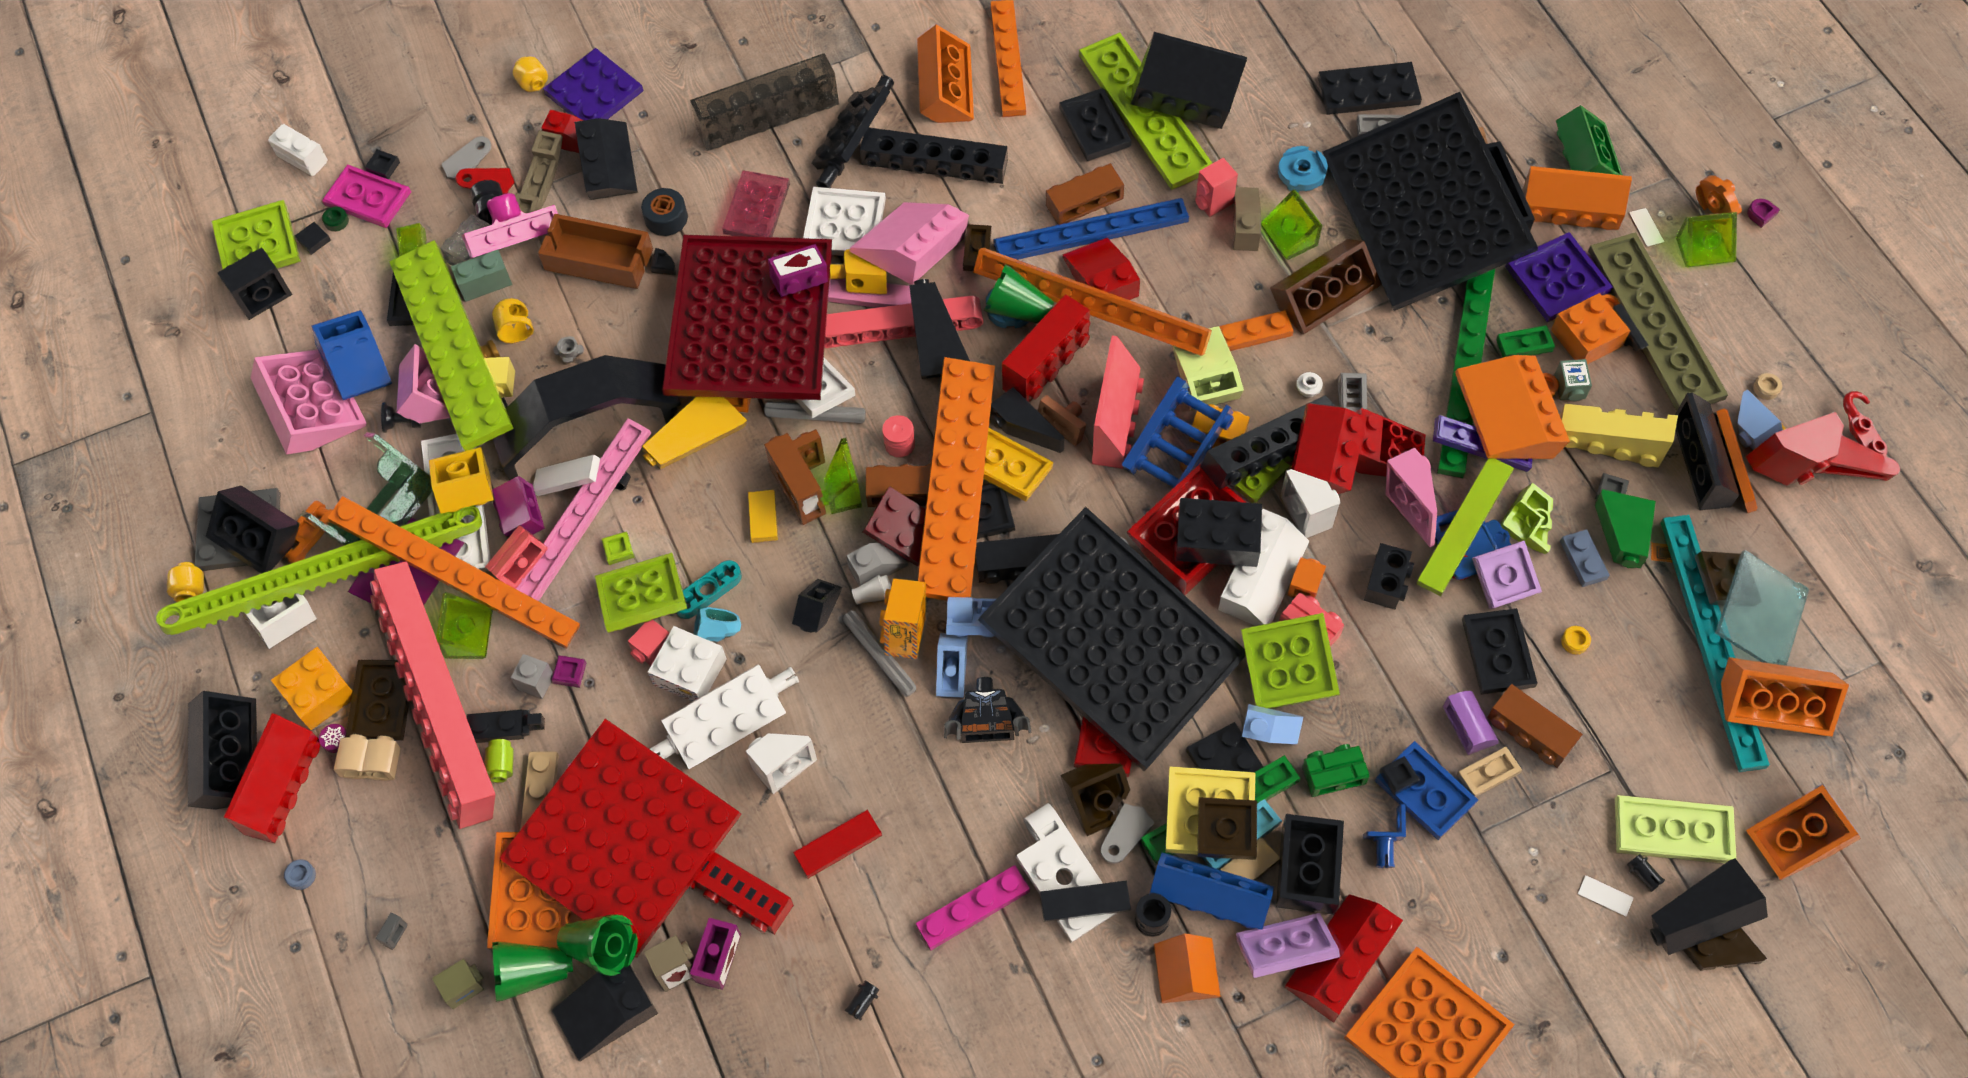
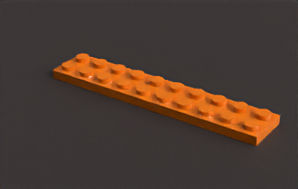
(956, 479)

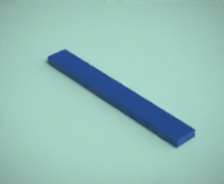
(1092, 229)

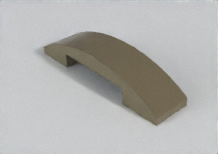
(541, 172)

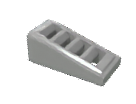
(1352, 379)

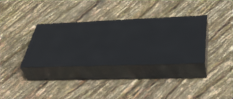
(1085, 901)

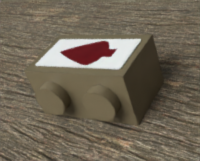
(671, 962)

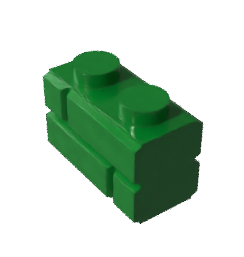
(1335, 770)

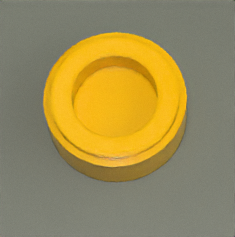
(1576, 640)

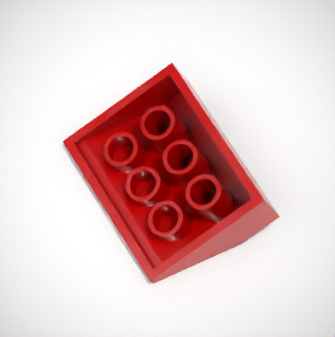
(1157, 530)

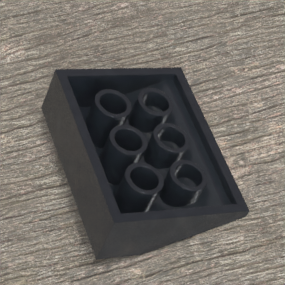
(1187, 80)

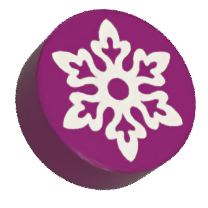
(330, 737)

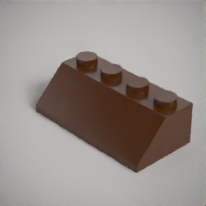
(1326, 285)

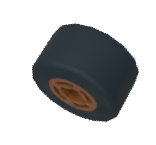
(664, 211)

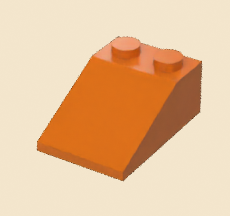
(1803, 833)

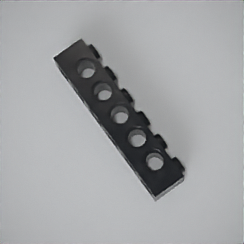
(934, 155)
(1256, 448)

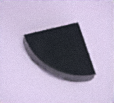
(662, 263)

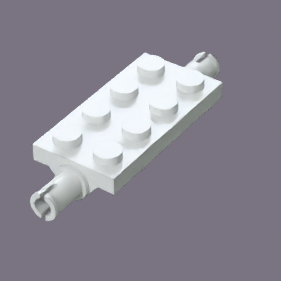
(724, 715)

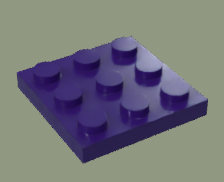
(593, 88)
(1558, 276)

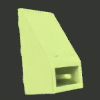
(1211, 376)

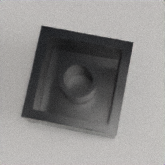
(255, 283)

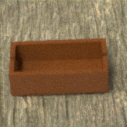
(596, 251)

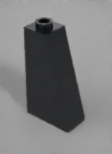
(933, 329)
(1709, 909)

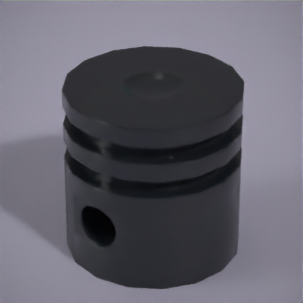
(1152, 914)

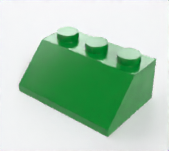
(1587, 142)

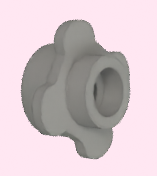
(565, 344)

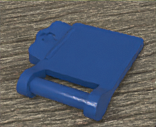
(1489, 538)

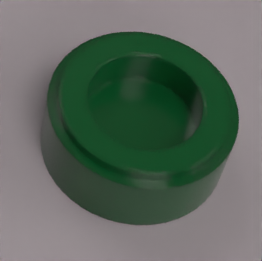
(335, 219)

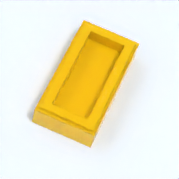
(763, 516)

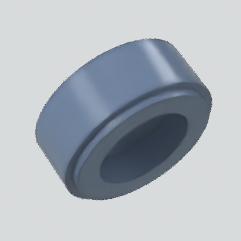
(299, 874)

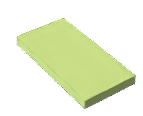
(1675, 829)

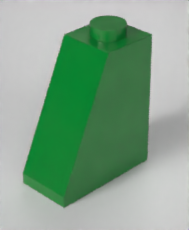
(1626, 526)

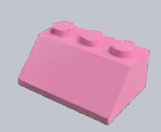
(418, 390)

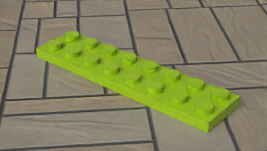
(1160, 135)

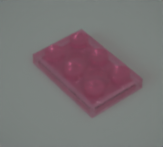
(756, 205)

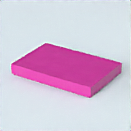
(367, 196)

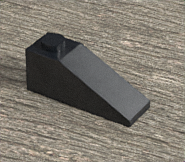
(1023, 421)

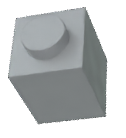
(532, 676)

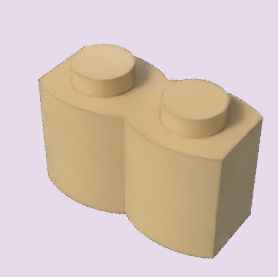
(367, 758)

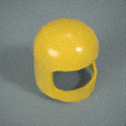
(510, 312)

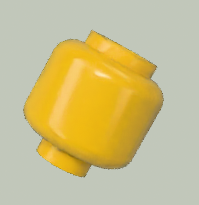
(530, 74)
(185, 581)

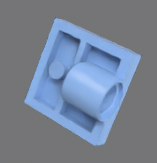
(964, 616)

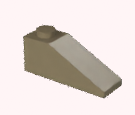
(1246, 219)

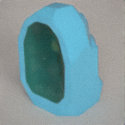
(716, 624)

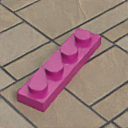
(972, 907)

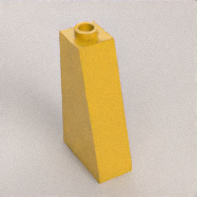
(692, 429)

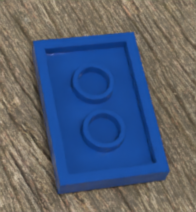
(1437, 798)

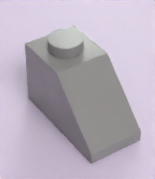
(872, 561)

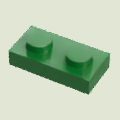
(1526, 342)

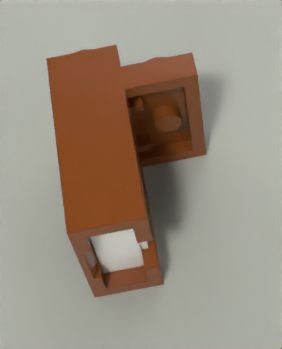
(791, 467)

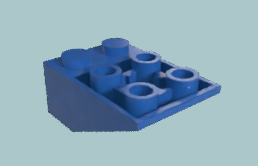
(351, 355)

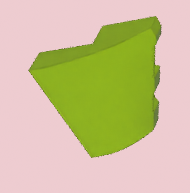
(1530, 518)

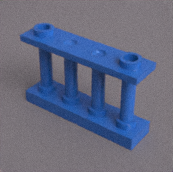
(1165, 416)

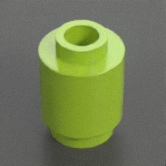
(499, 760)

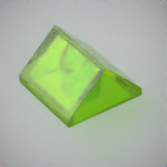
(1293, 226)
(1708, 239)
(463, 628)

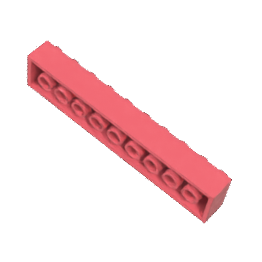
(433, 696)

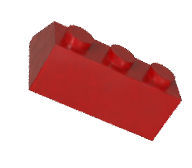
(1329, 445)

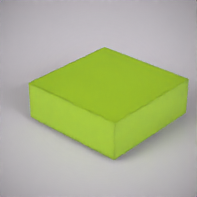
(617, 548)

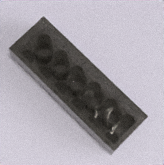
(765, 102)

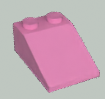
(1412, 492)

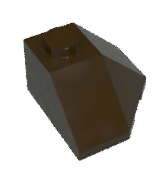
(1096, 794)

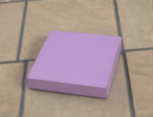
(1506, 574)

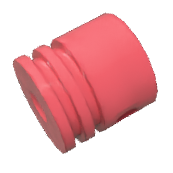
(898, 436)

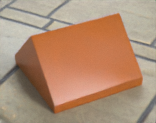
(1186, 968)

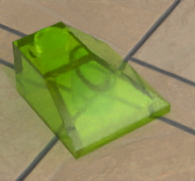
(841, 482)

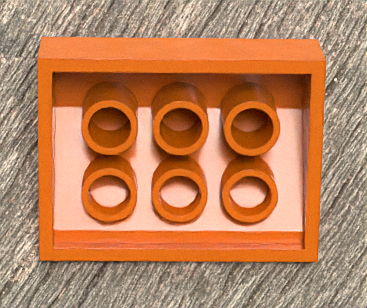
(1513, 408)

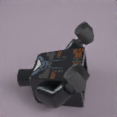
(986, 715)

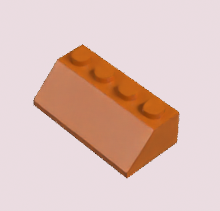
(944, 76)
(1577, 197)
(1782, 696)

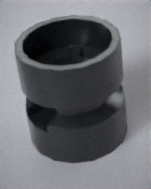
(481, 194)

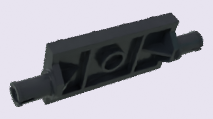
(849, 130)

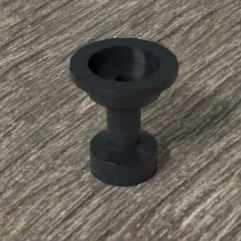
(389, 418)

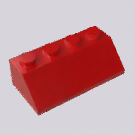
(272, 779)
(1361, 933)

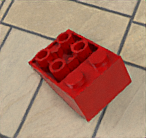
(1383, 441)

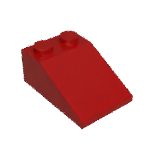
(1104, 268)

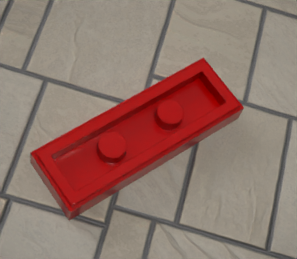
(837, 844)

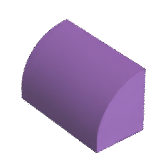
(1469, 722)

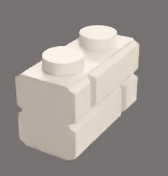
(297, 150)

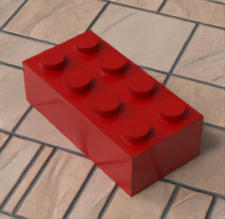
(1047, 348)

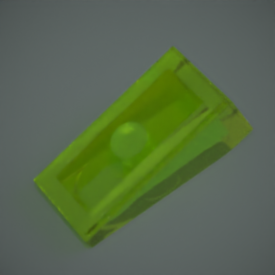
(410, 238)

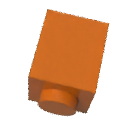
(1306, 578)

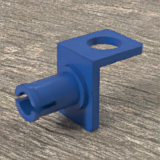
(1386, 840)

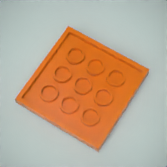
(521, 909)
(1428, 1024)

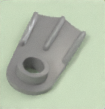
(467, 157)
(1126, 832)

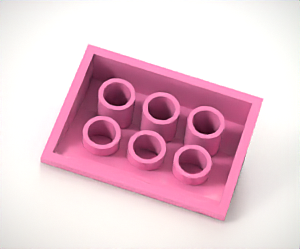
(913, 239)
(303, 401)

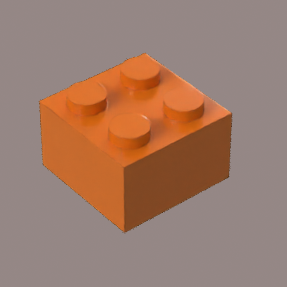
(1590, 329)

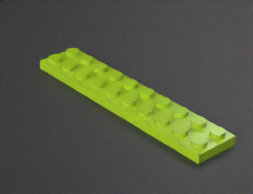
(451, 346)

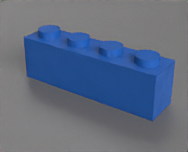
(1212, 891)

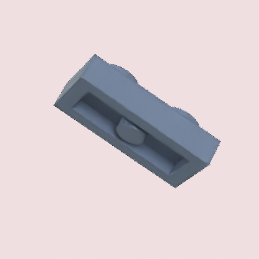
(1584, 558)

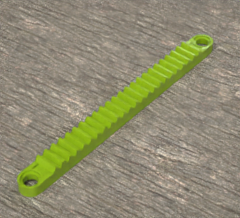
(306, 574)

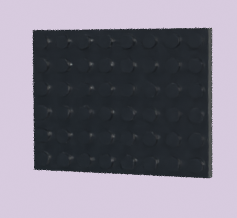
(1429, 201)
(1113, 638)

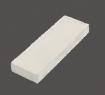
(566, 475)

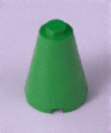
(1018, 298)
(600, 943)
(527, 968)

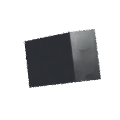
(603, 1011)

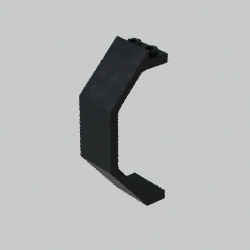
(576, 394)

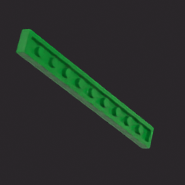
(1468, 352)

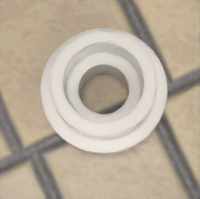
(1309, 390)

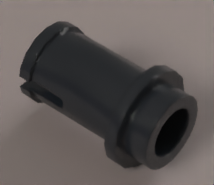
(1645, 872)
(862, 998)

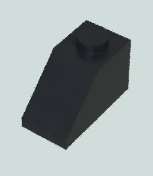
(815, 605)

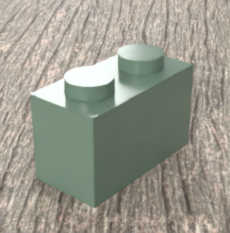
(481, 275)

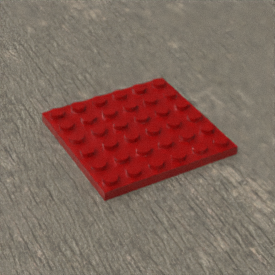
(620, 834)

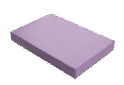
(1287, 945)

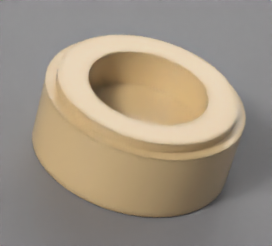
(1767, 386)

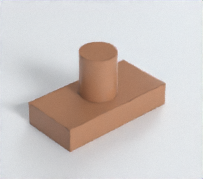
(1064, 419)

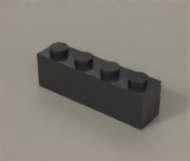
(1008, 557)

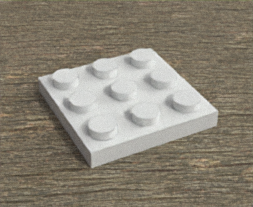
(843, 216)

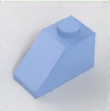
(1755, 422)
(951, 665)
(1271, 725)

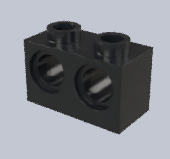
(1385, 575)

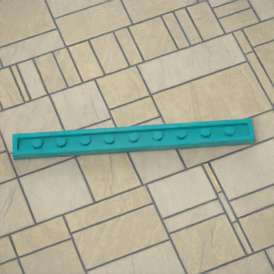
(1715, 650)

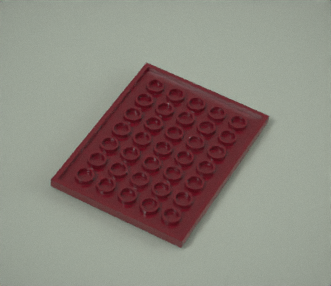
(736, 330)

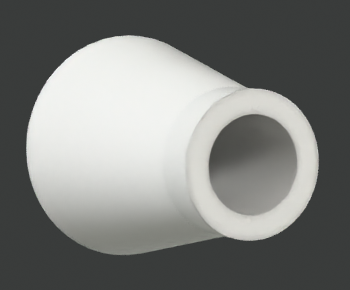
(872, 590)

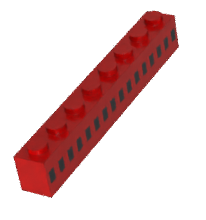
(743, 894)

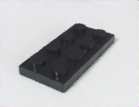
(1369, 88)

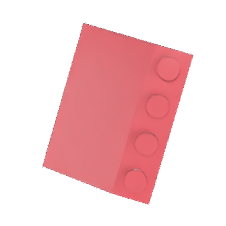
(1116, 407)

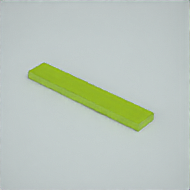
(1465, 526)

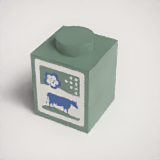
(1573, 380)

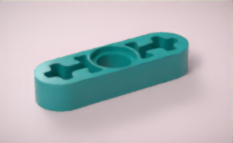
(709, 578)

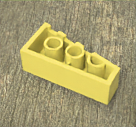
(1618, 434)

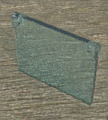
(1762, 610)

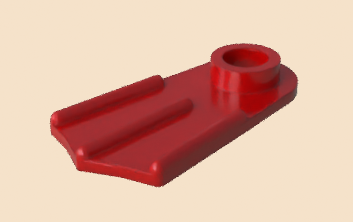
(500, 175)

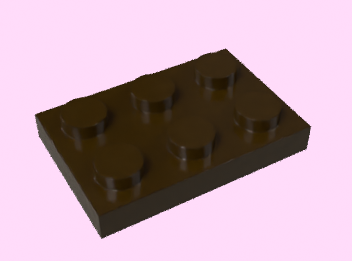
(378, 701)

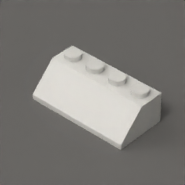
(1257, 592)

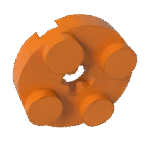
(1717, 195)

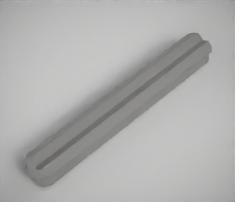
(795, 411)
(877, 651)

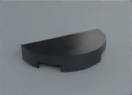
(1634, 337)

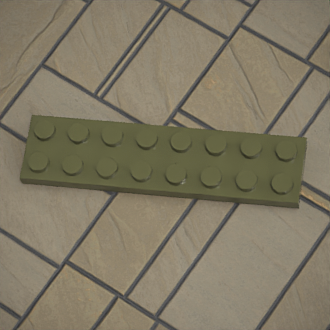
(1672, 344)

